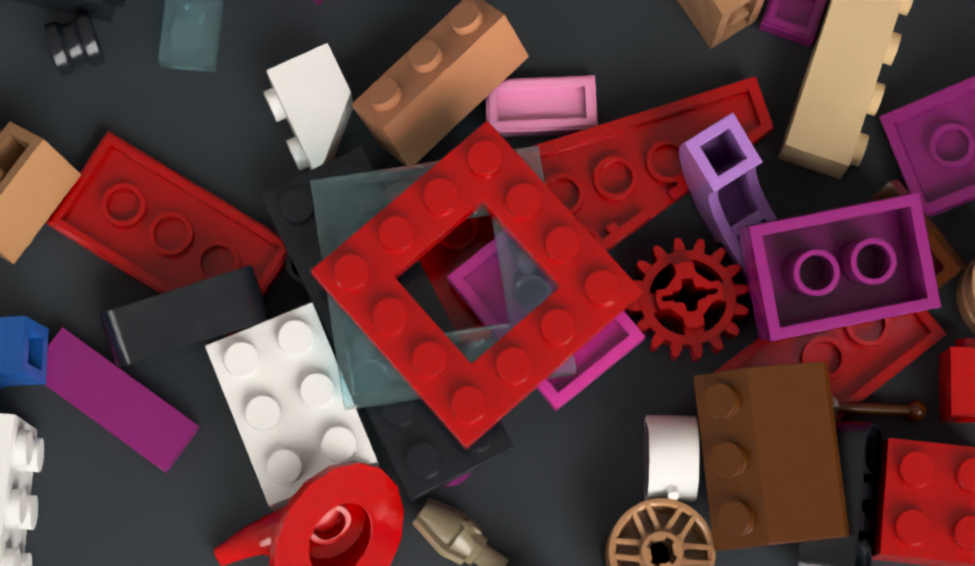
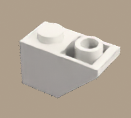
(314, 102)

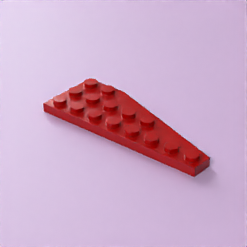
(609, 177)

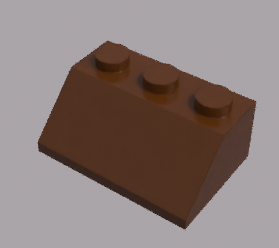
(771, 455)

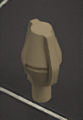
(455, 535)

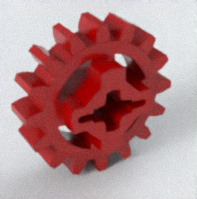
(710, 293)

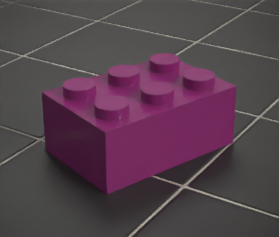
(839, 267)

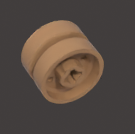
(657, 523)

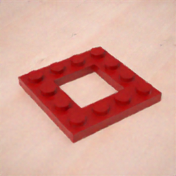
(476, 174)

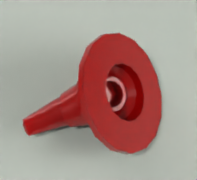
(334, 519)

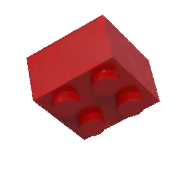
(926, 504)

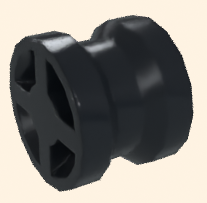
(74, 43)

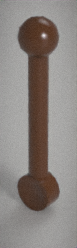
(914, 410)

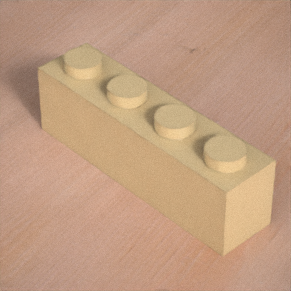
(842, 85)

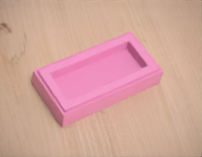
(543, 106)

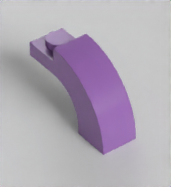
(724, 183)

